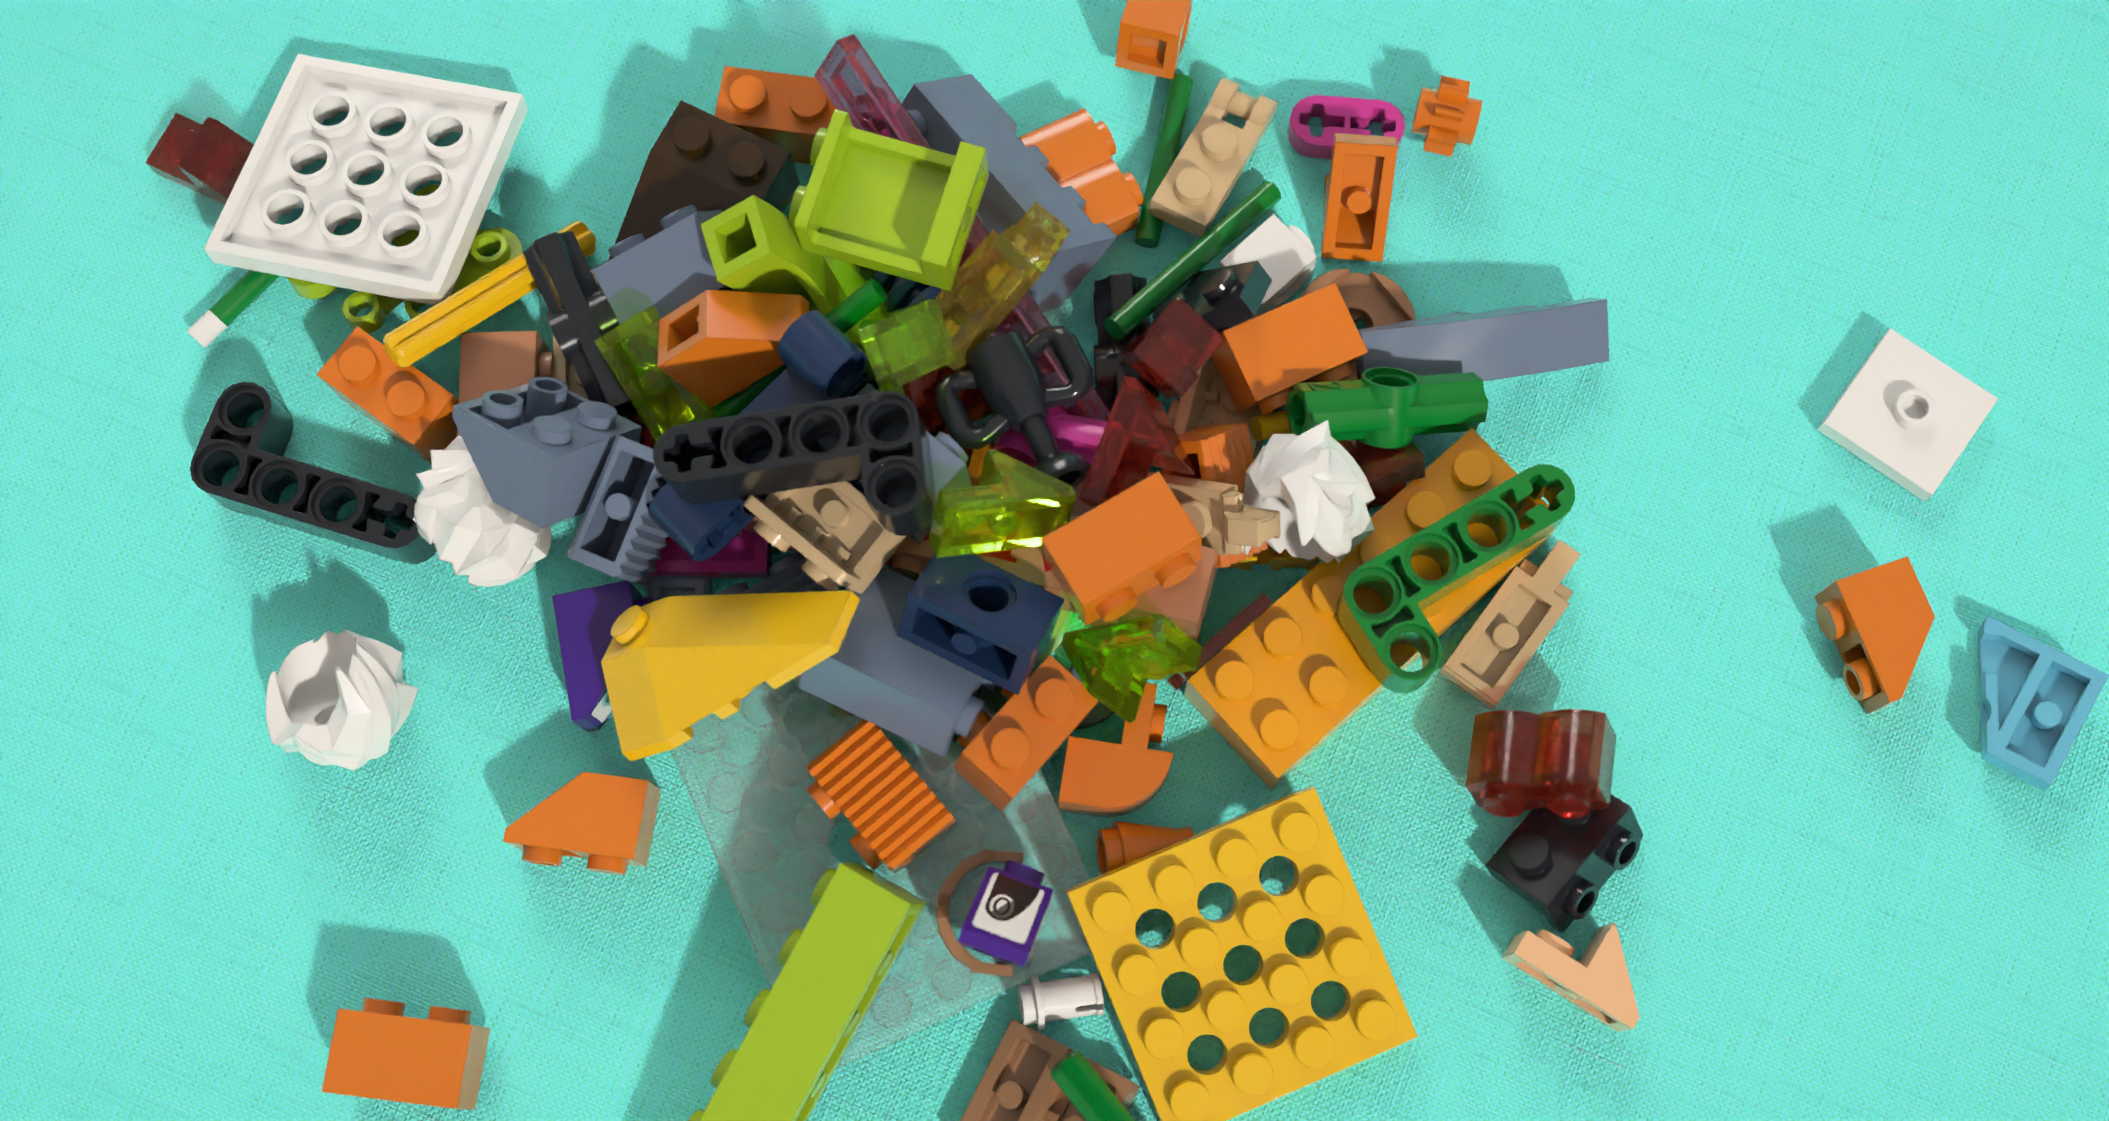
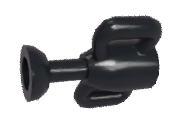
(1017, 394)

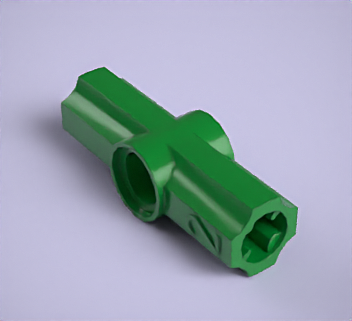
(1389, 406)

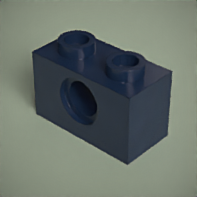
(980, 618)

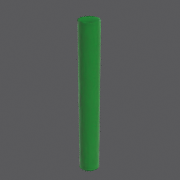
(1164, 155)

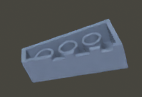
(965, 112)

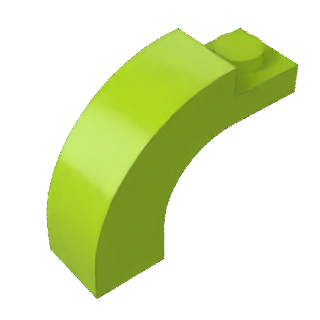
(760, 252)

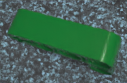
(1460, 563)

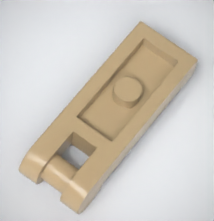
(1212, 159)

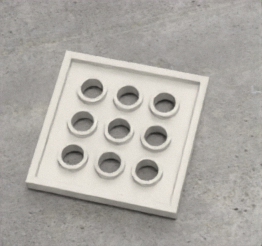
(365, 259)

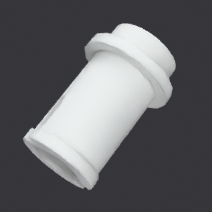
(1060, 999)

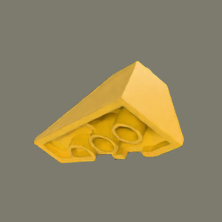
(709, 652)

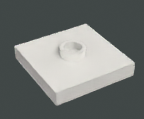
(1907, 414)

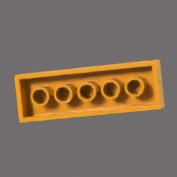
(1295, 668)

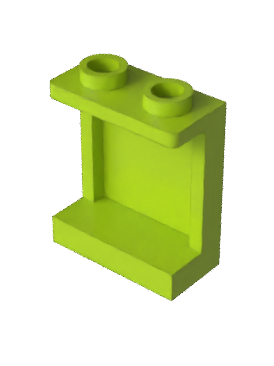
(889, 202)

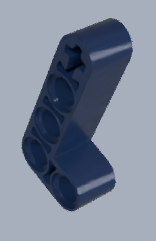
(819, 368)

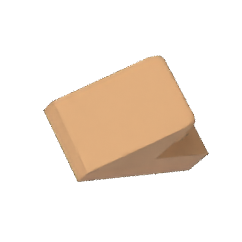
(1594, 984)

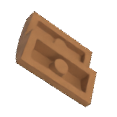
(1021, 1085)

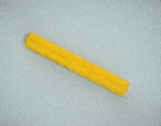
(470, 305)

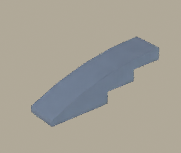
(1493, 342)

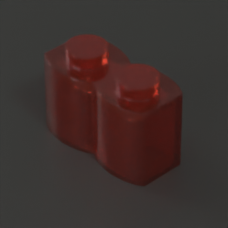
(1541, 761)

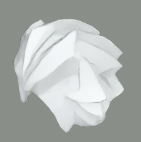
(1316, 491)
(470, 528)
(338, 699)

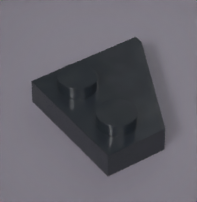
(1224, 294)

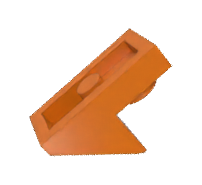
(1358, 197)

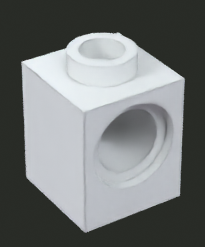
(1283, 254)

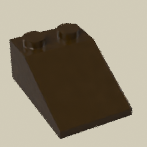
(707, 166)

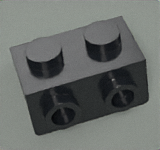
(1567, 860)

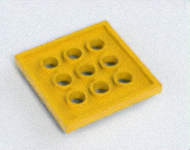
(1346, 953)

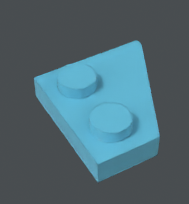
(2030, 702)

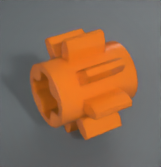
(1446, 116)

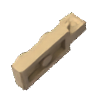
(1220, 514)
(1512, 627)

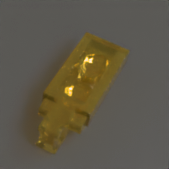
(998, 278)

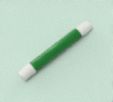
(230, 306)

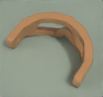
(946, 892)

